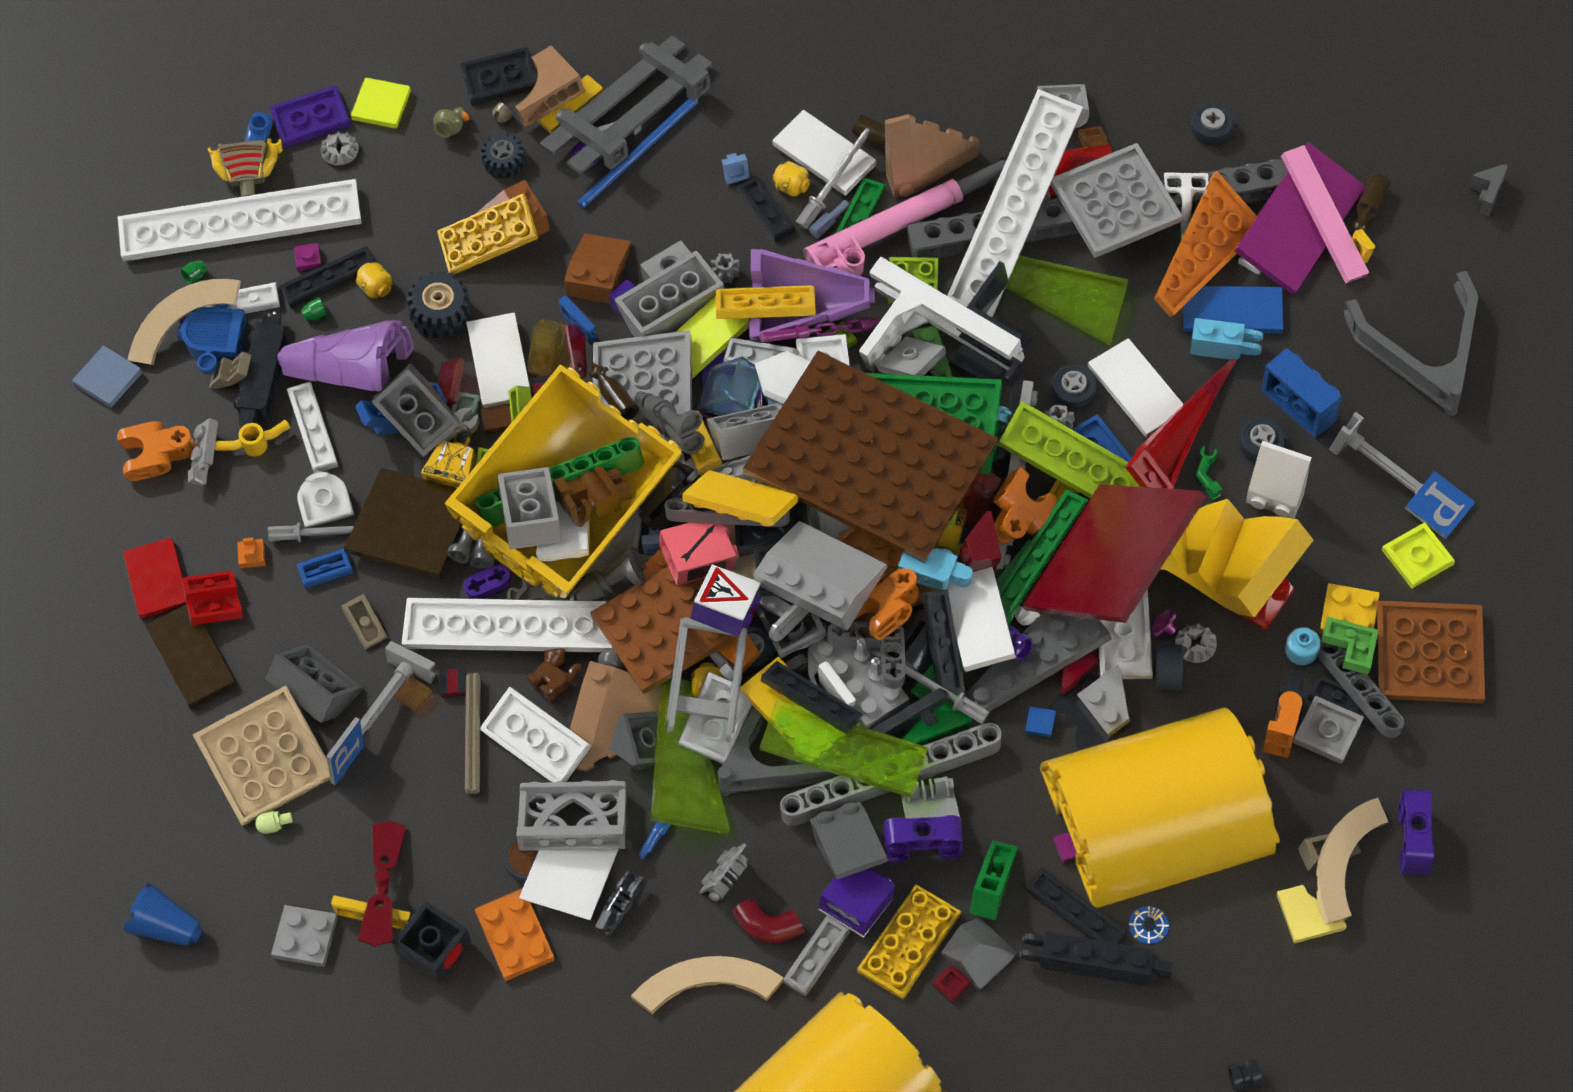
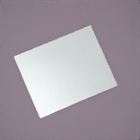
(569, 879)

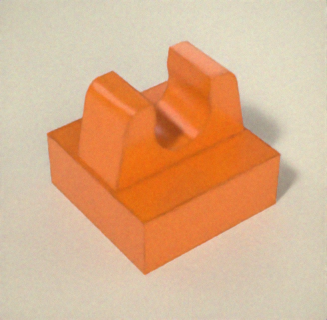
(251, 553)

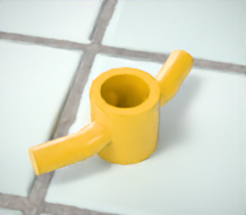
(249, 432)

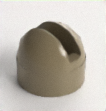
(501, 113)

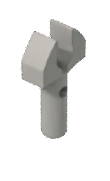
(470, 426)
(725, 668)

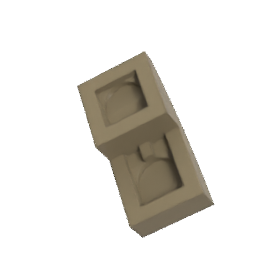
(230, 371)

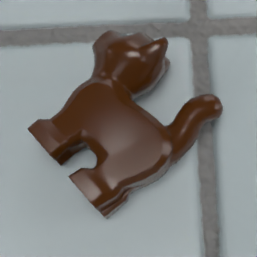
(549, 674)

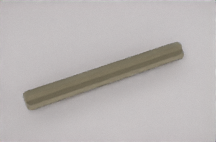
(472, 733)

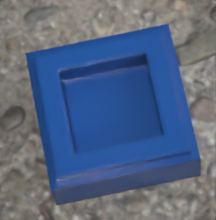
(1040, 722)

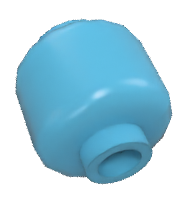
(1302, 646)

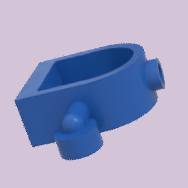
(213, 334)

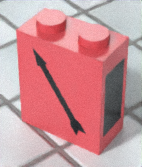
(695, 548)

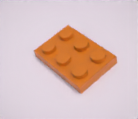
(514, 935)

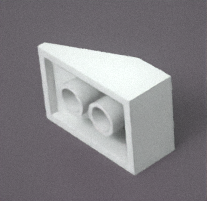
(1278, 480)

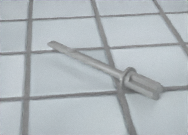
(816, 204)
(295, 532)
(960, 703)

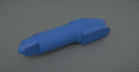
(659, 830)

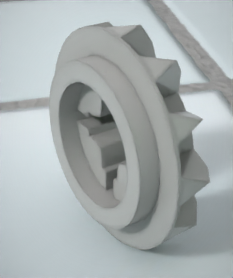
(347, 152)
(1196, 653)

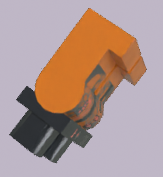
(1288, 711)

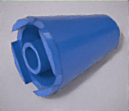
(161, 918)

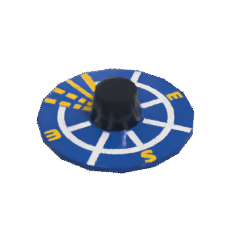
(1148, 925)

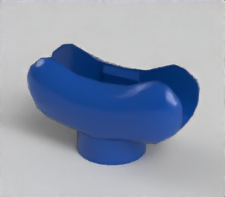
(259, 127)

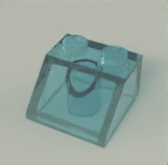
(730, 387)

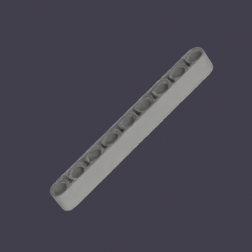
(858, 793)

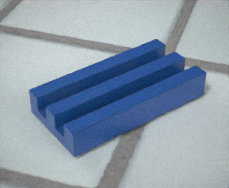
(576, 317)
(325, 572)

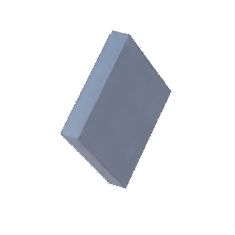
(107, 376)

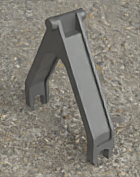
(1439, 383)
(744, 773)

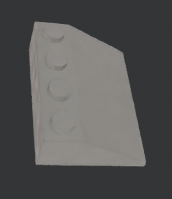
(820, 574)

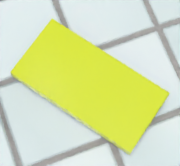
(711, 335)

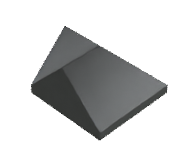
(636, 739)
(978, 952)

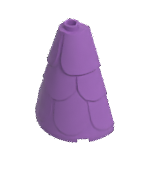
(836, 291)
(349, 356)

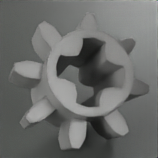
(725, 267)
(1061, 415)

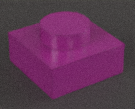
(307, 257)

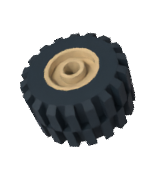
(438, 304)

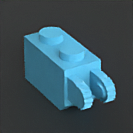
(1224, 339)
(938, 570)

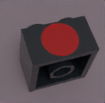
(431, 941)

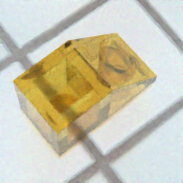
(545, 347)

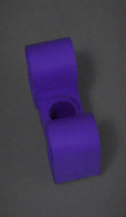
(902, 836)
(1418, 846)

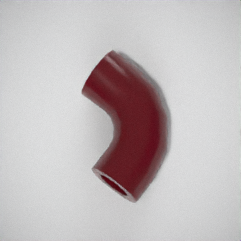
(765, 927)

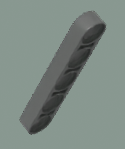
(689, 513)
(1363, 698)

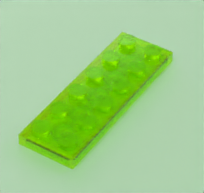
(859, 755)

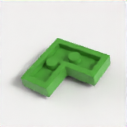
(1356, 639)

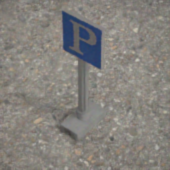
(1434, 502)
(352, 739)

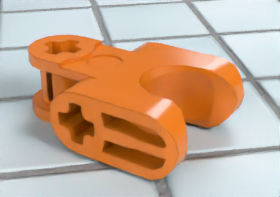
(159, 448)
(1018, 511)
(891, 602)

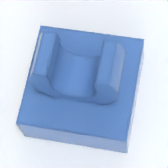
(735, 168)
(651, 542)

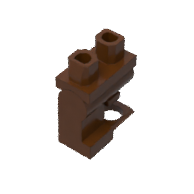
(593, 491)

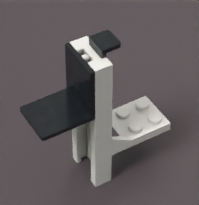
(920, 303)

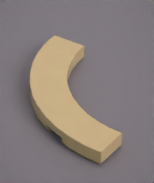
(174, 309)
(1335, 856)
(705, 972)

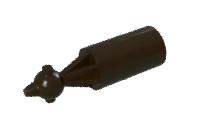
(876, 130)
(1371, 200)
(614, 392)

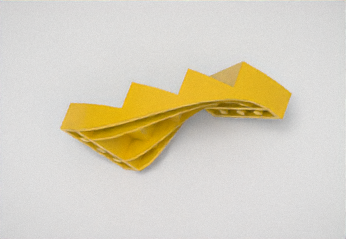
(1236, 557)

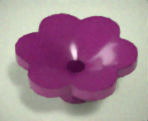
(1164, 623)

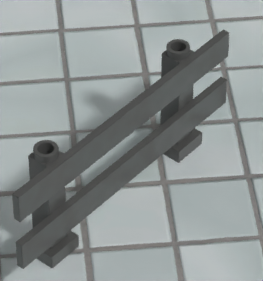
(612, 142)

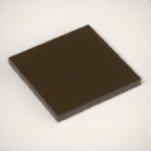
(405, 524)

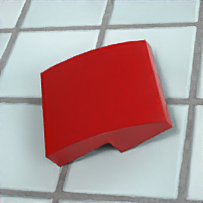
(211, 598)

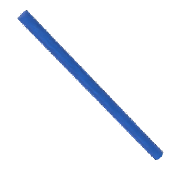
(636, 153)

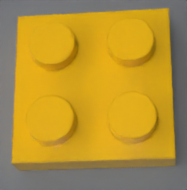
(1350, 605)

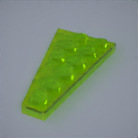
(1073, 294)
(683, 779)

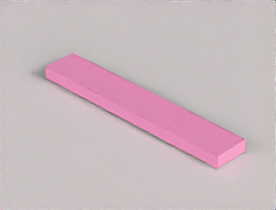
(1325, 214)

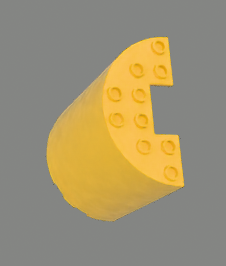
(553, 428)
(1163, 806)
(845, 1052)

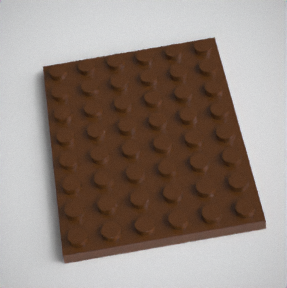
(870, 456)

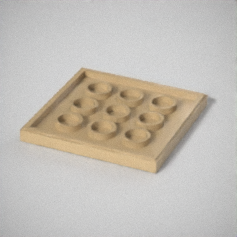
(263, 755)

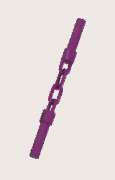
(798, 332)

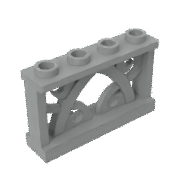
(579, 837)

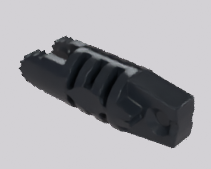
(619, 903)

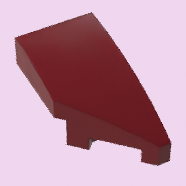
(1073, 672)

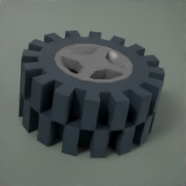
(499, 147)

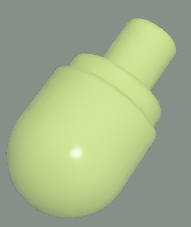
(272, 821)

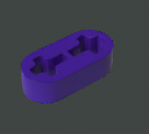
(487, 582)

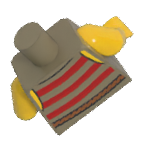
(245, 163)

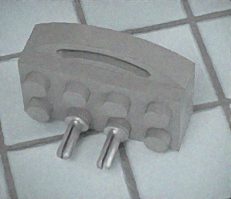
(862, 676)

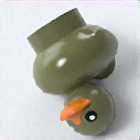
(449, 122)

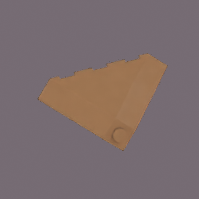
(922, 153)
(602, 699)

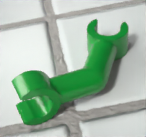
(1212, 488)

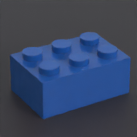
(1301, 392)

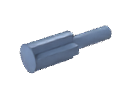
(827, 220)

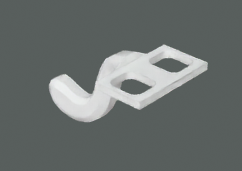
(1186, 192)

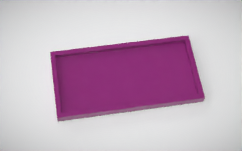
(1284, 236)

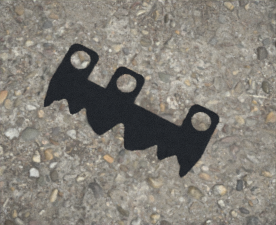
(1088, 731)

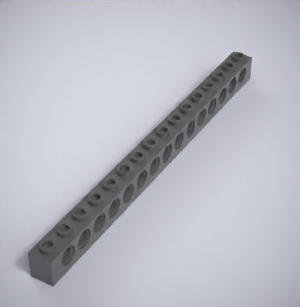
(1047, 227)

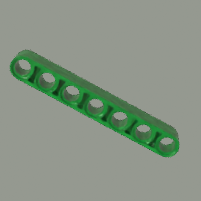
(621, 454)

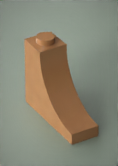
(554, 87)

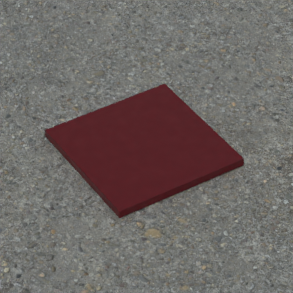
(1113, 552)

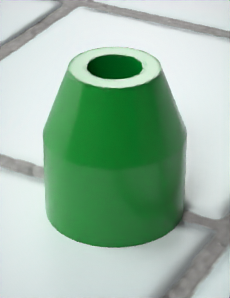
(193, 271)
(314, 310)

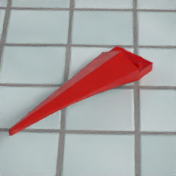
(1164, 452)

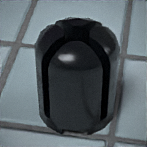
(656, 500)
(916, 645)

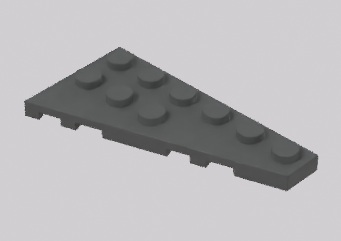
(1056, 643)

